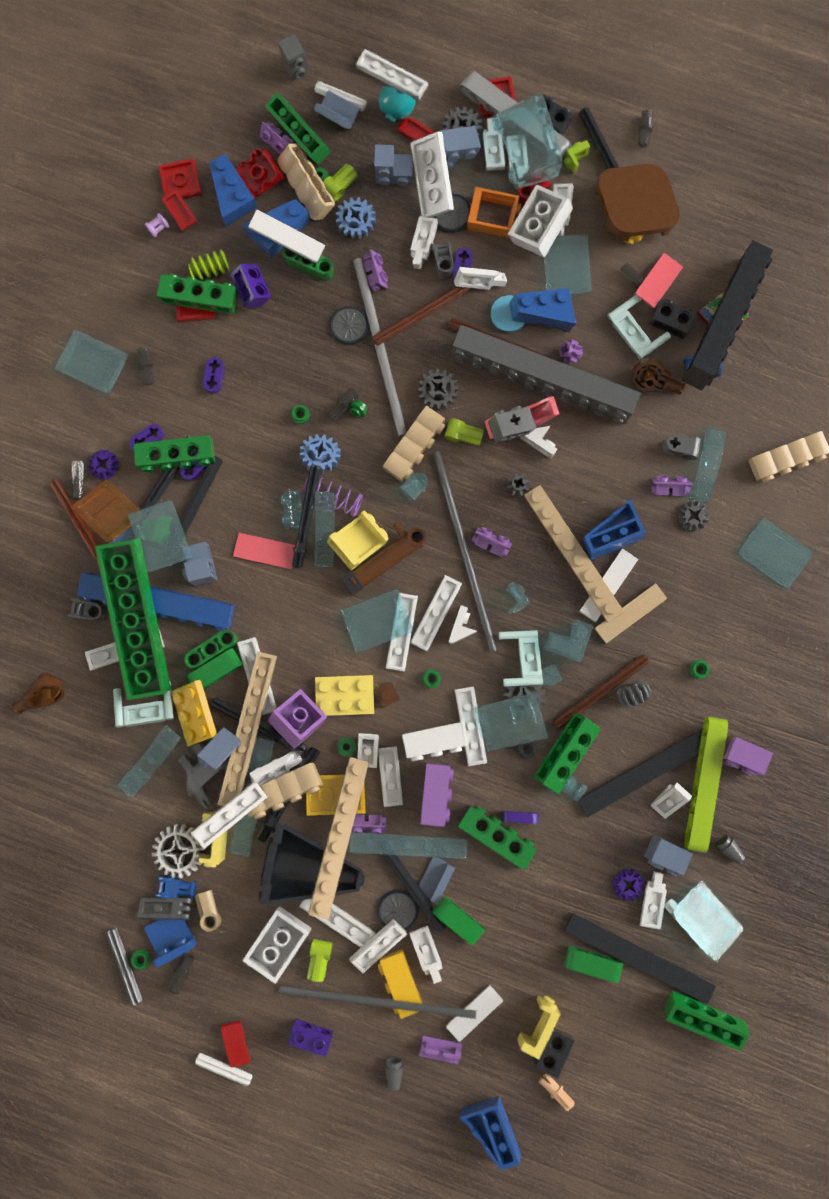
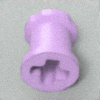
(160, 222)

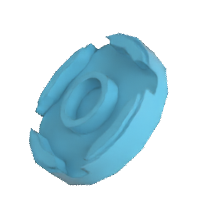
(502, 317)

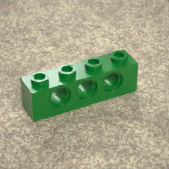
(298, 128)
(224, 304)
(145, 451)
(567, 752)
(520, 857)
(706, 1021)

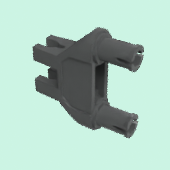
(198, 776)

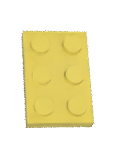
(345, 695)

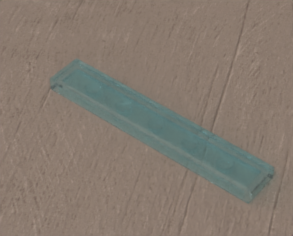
(246, 826)
(408, 845)

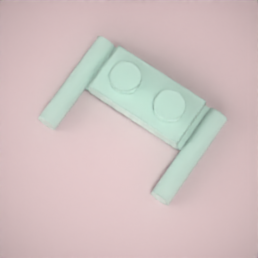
(632, 332)
(529, 658)
(142, 713)

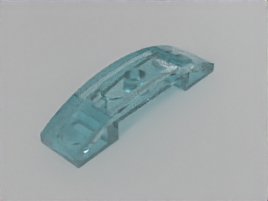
(709, 465)
(324, 528)
(149, 762)

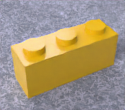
(399, 980)

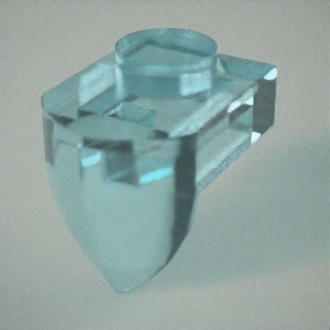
(414, 486)
(517, 592)

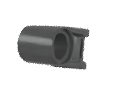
(443, 257)
(685, 447)
(84, 610)

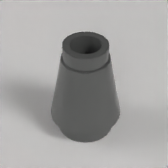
(729, 848)
(393, 1070)

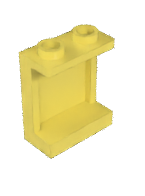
(358, 540)
(218, 847)
(535, 1045)

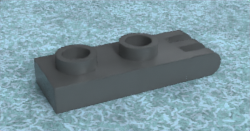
(163, 908)

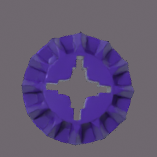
(112, 464)
(619, 885)

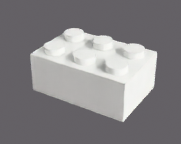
(540, 220)
(434, 741)
(277, 944)

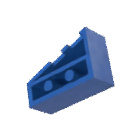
(232, 194)
(291, 214)
(545, 308)
(615, 532)
(492, 1128)

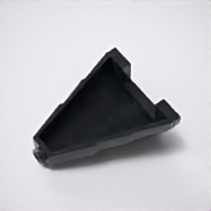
(293, 868)

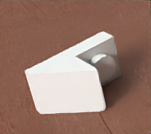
(536, 440)
(460, 632)
(368, 748)
(671, 800)

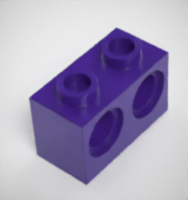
(250, 285)
(310, 1037)

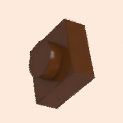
(387, 694)

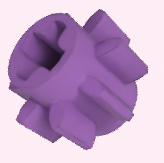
(570, 352)

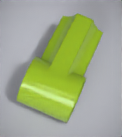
(340, 181)
(459, 431)
(319, 955)

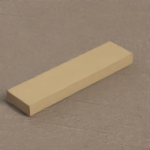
(632, 612)

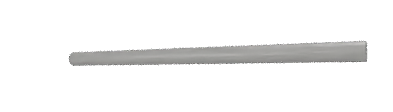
(381, 352)

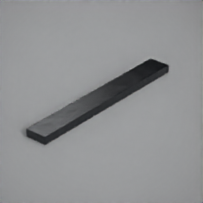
(641, 774)
(640, 958)

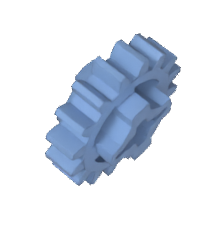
(353, 225)
(328, 458)

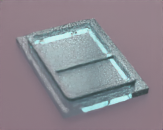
(569, 264)
(91, 361)
(160, 535)
(775, 553)
(377, 621)
(511, 722)
(707, 921)

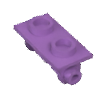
(272, 136)
(373, 262)
(678, 485)
(498, 544)
(376, 824)
(440, 1049)

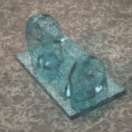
(291, 502)

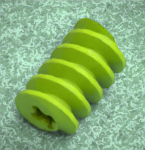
(208, 265)

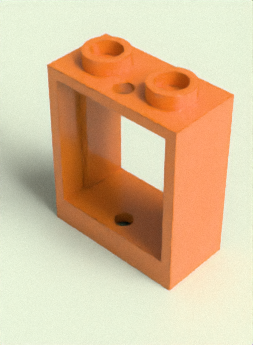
(494, 197)

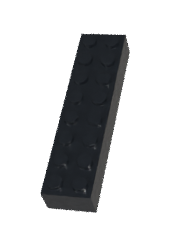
(728, 316)

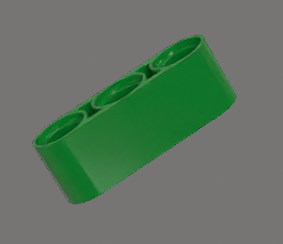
(312, 269)
(202, 653)
(216, 669)
(458, 920)
(593, 964)

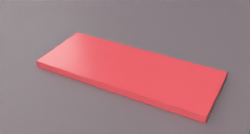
(658, 280)
(264, 550)

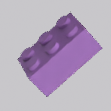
(436, 794)

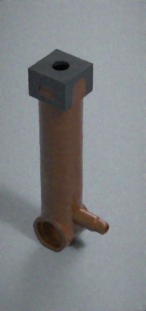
(384, 560)

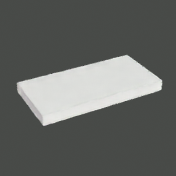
(432, 175)

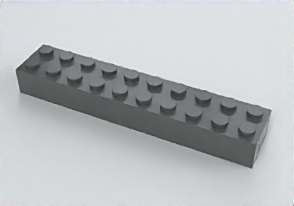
(544, 374)

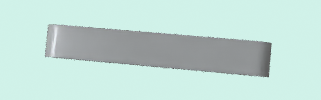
(495, 100)

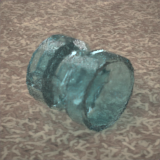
(574, 789)

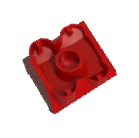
(260, 172)

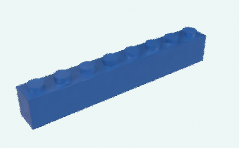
(168, 603)

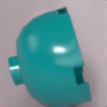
(395, 104)

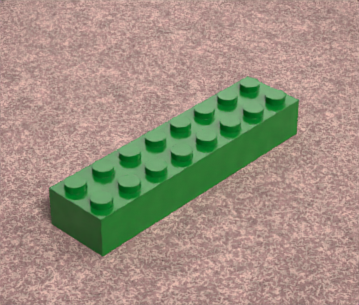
(133, 618)

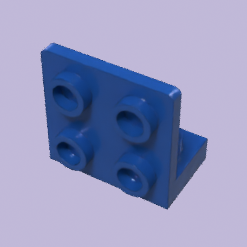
(170, 939)

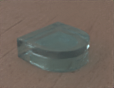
(551, 675)

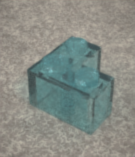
(572, 646)

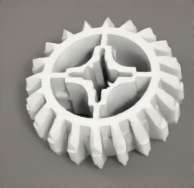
(178, 841)

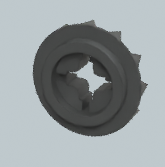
(684, 514)

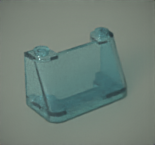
(529, 141)

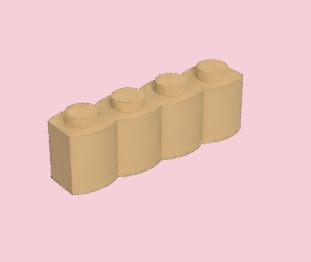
(305, 181)
(414, 443)
(789, 456)
(288, 788)

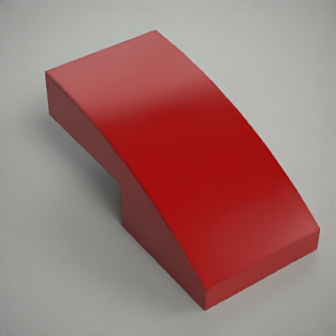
(235, 1044)

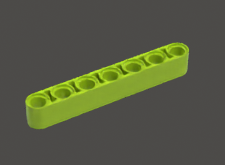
(706, 784)

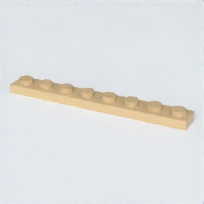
(573, 554)
(248, 727)
(338, 838)

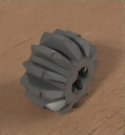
(634, 693)

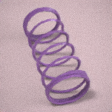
(355, 506)

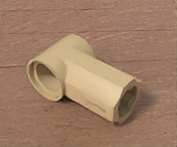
(207, 907)

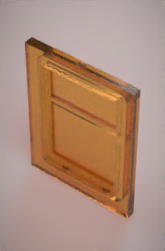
(106, 511)

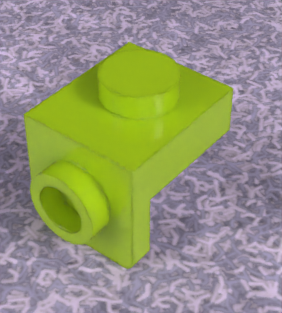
(575, 153)

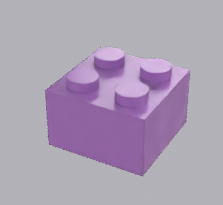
(297, 718)
(747, 756)

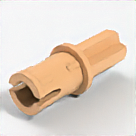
(557, 1092)

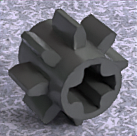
(513, 482)

